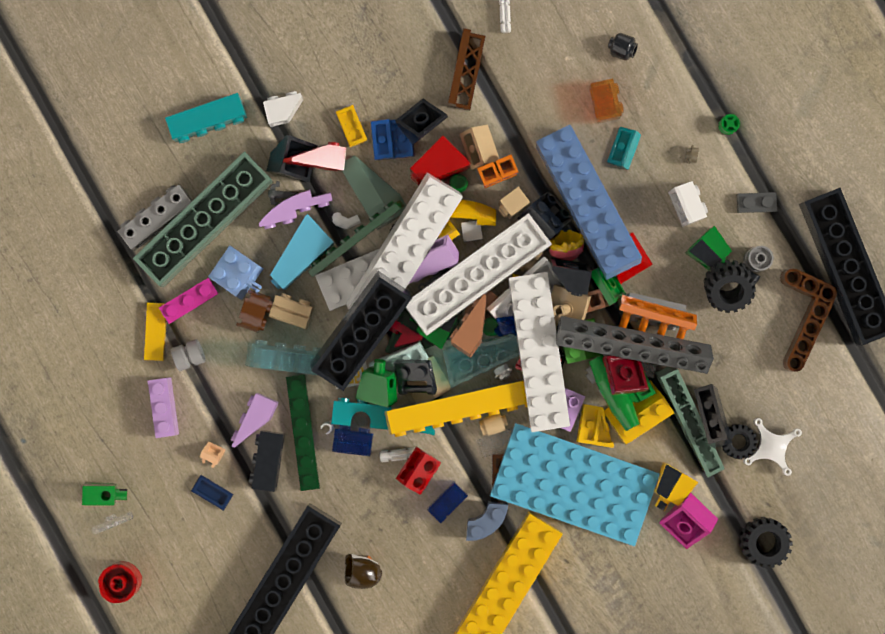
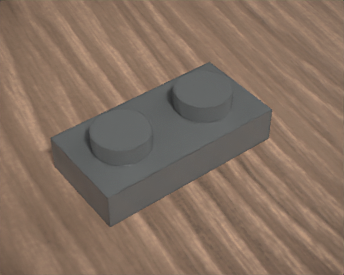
(756, 202)

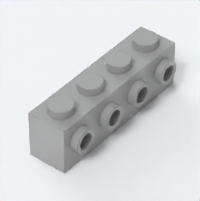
(154, 218)

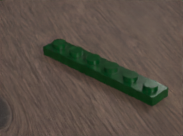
(361, 232)
(303, 432)

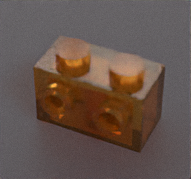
(606, 101)

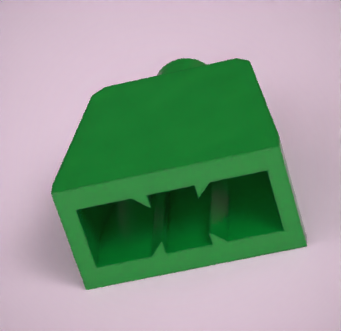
(378, 385)

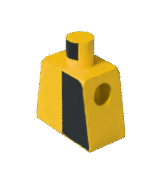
(672, 486)

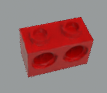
(418, 470)

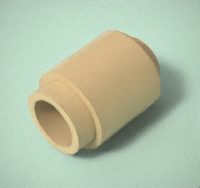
(493, 424)

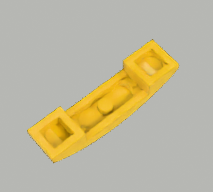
(473, 210)

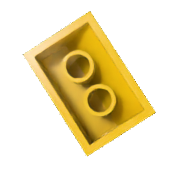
(649, 413)

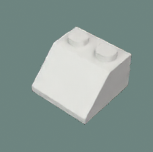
(687, 203)

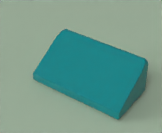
(624, 148)

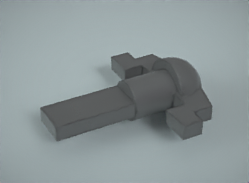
(272, 194)

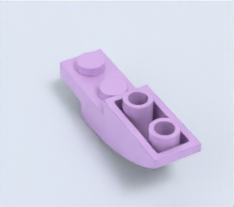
(287, 209)

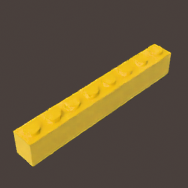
(455, 408)

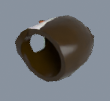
(361, 572)

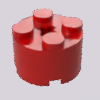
(109, 586)

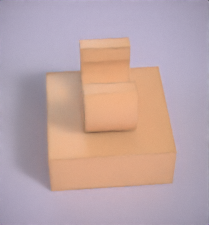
(212, 454)

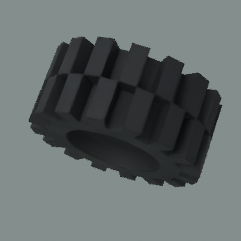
(750, 444)

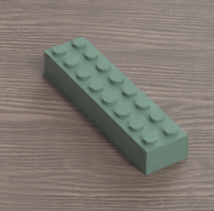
(203, 220)

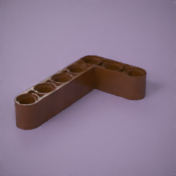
(809, 316)

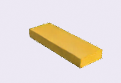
(155, 333)

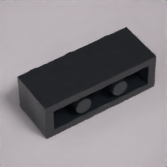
(713, 416)
(267, 460)

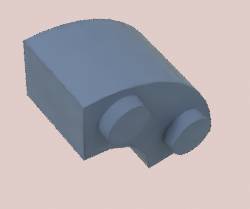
(487, 522)

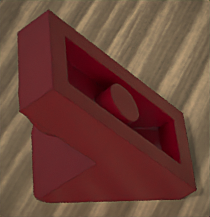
(407, 337)

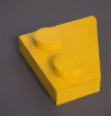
(593, 427)

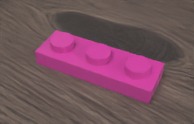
(188, 300)

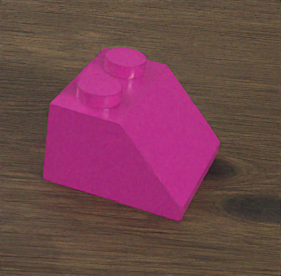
(689, 521)

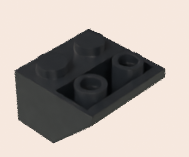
(548, 214)

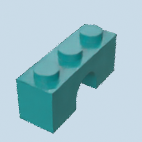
(344, 410)

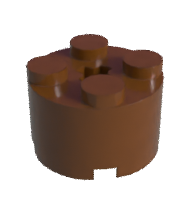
(254, 311)

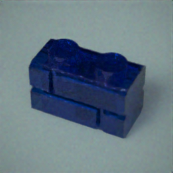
(353, 441)
(447, 501)

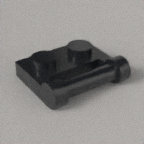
(415, 371)

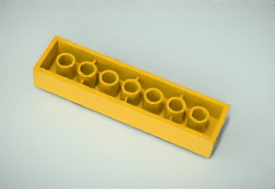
(511, 577)

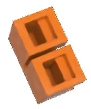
(498, 171)

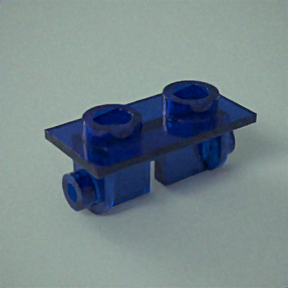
(505, 326)

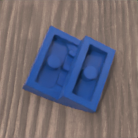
(390, 141)

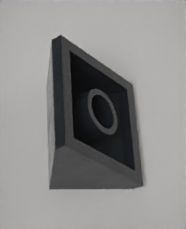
(420, 120)

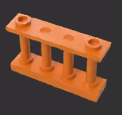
(657, 312)

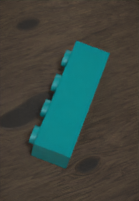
(206, 118)

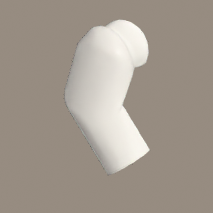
(343, 222)

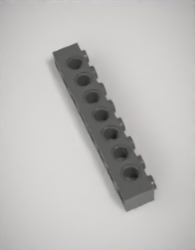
(634, 344)

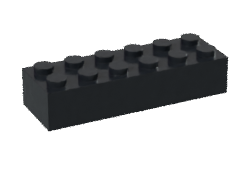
(360, 330)

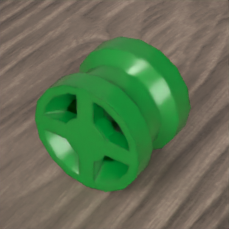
(732, 123)

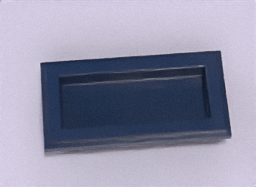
(212, 492)

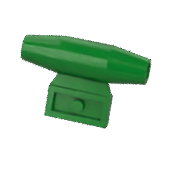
(620, 404)

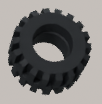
(732, 299)
(780, 548)

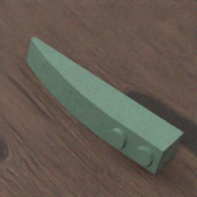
(689, 419)

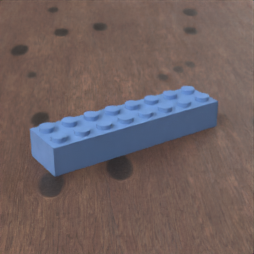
(588, 202)

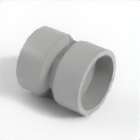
(758, 258)
(188, 355)

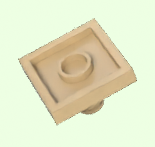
(568, 305)

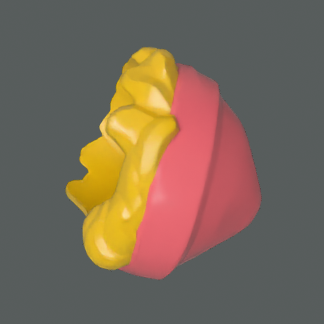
(567, 245)

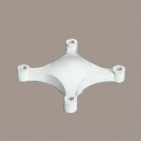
(772, 446)

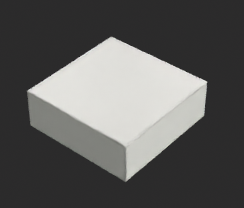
(471, 231)

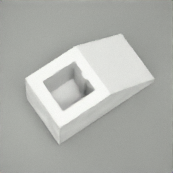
(282, 109)

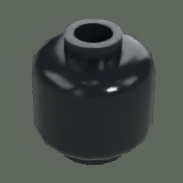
(623, 46)

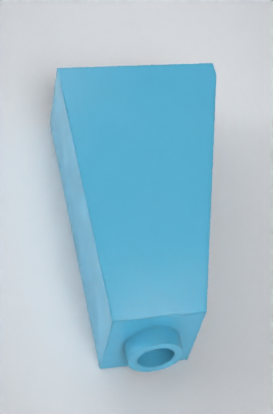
(304, 248)

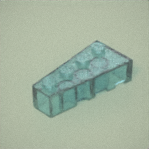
(488, 355)
(280, 358)

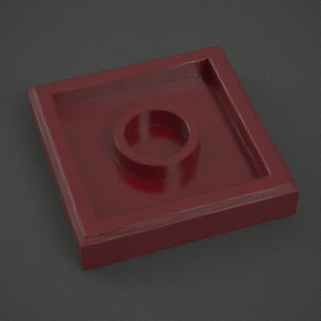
(625, 375)

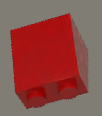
(439, 161)

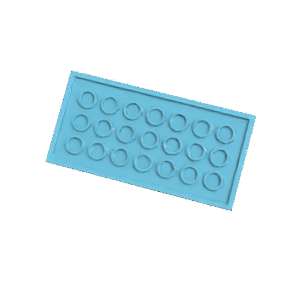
(574, 484)

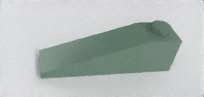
(371, 189)

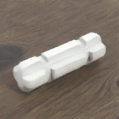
(505, 16)
(396, 455)

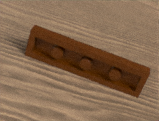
(460, 65)

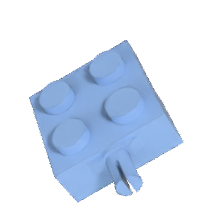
(236, 273)

